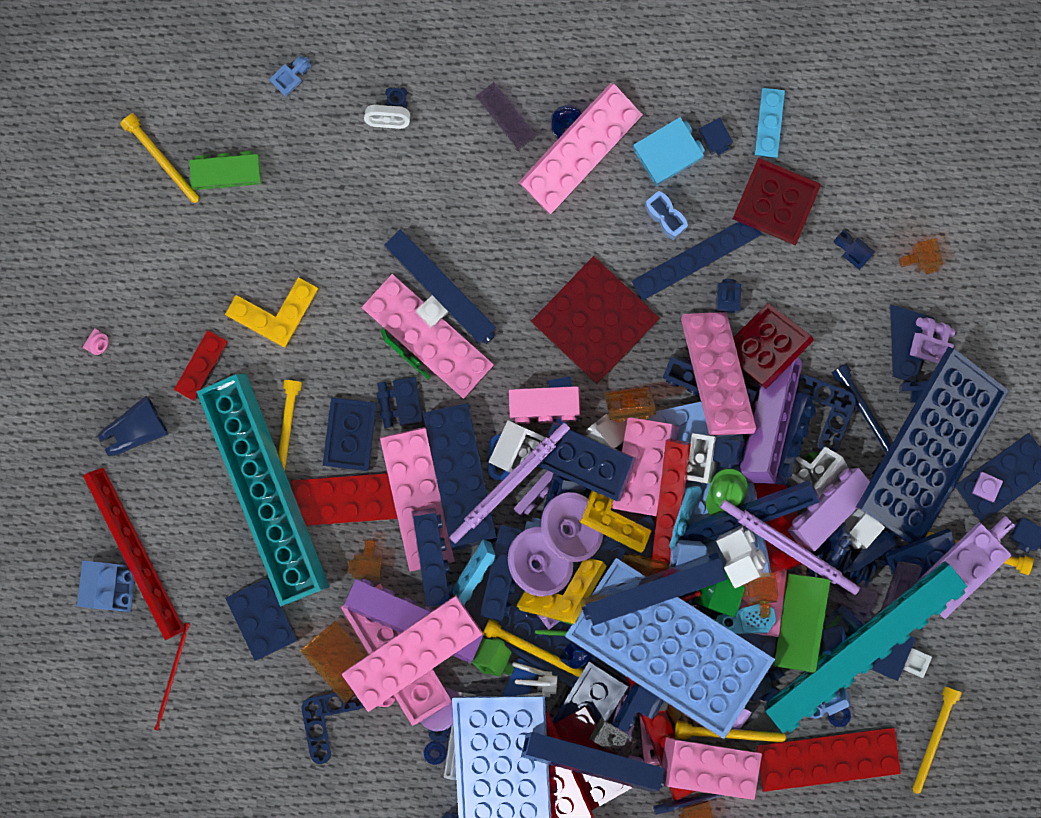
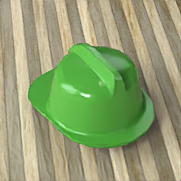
(726, 485)

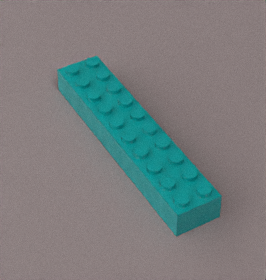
(263, 489)
(865, 646)

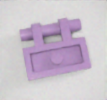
(926, 346)

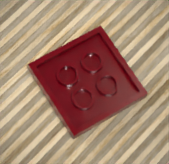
(776, 201)
(769, 345)

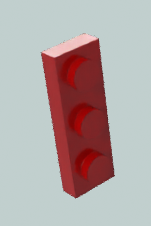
(200, 365)

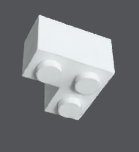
(608, 431)
(514, 446)
(701, 463)
(821, 471)
(862, 529)
(742, 556)

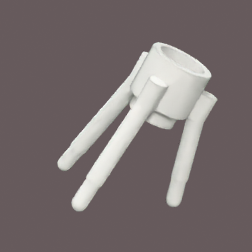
(546, 684)

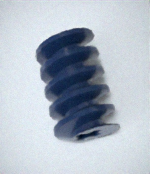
(864, 574)

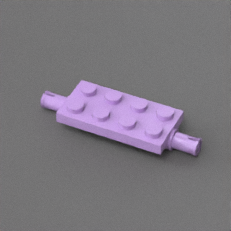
(976, 558)

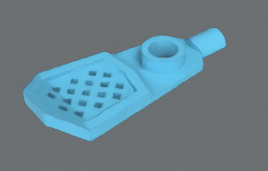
(689, 501)
(740, 622)

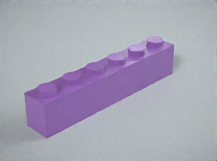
(771, 422)
(394, 612)

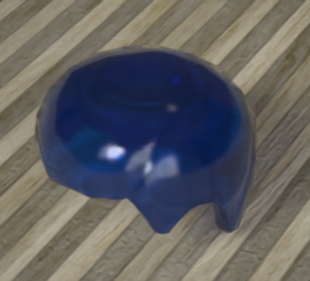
(562, 116)
(575, 656)

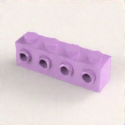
(835, 506)

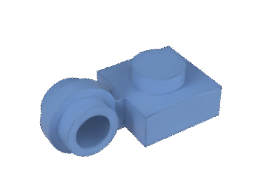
(286, 79)
(837, 704)

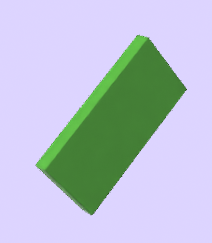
(802, 623)

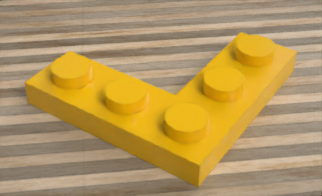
(278, 328)
(601, 518)
(570, 604)

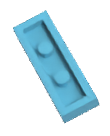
(769, 123)
(474, 571)

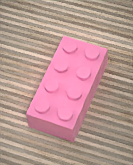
(647, 443)
(711, 768)

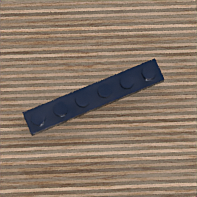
(694, 259)
(764, 508)

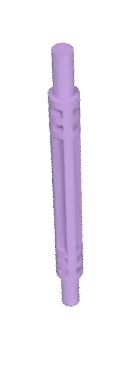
(509, 483)
(789, 547)

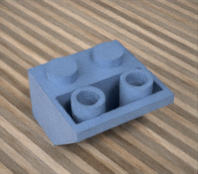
(105, 586)

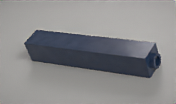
(439, 286)
(654, 589)
(593, 762)

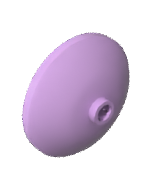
(579, 540)
(551, 571)

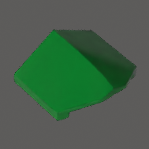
(722, 597)

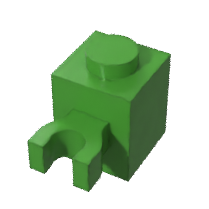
(493, 657)

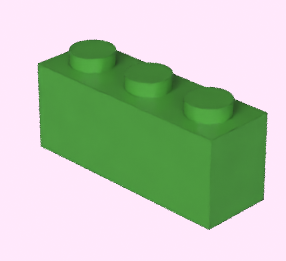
(225, 171)

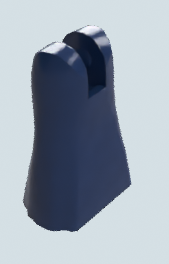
(134, 428)

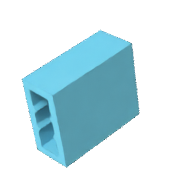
(669, 151)

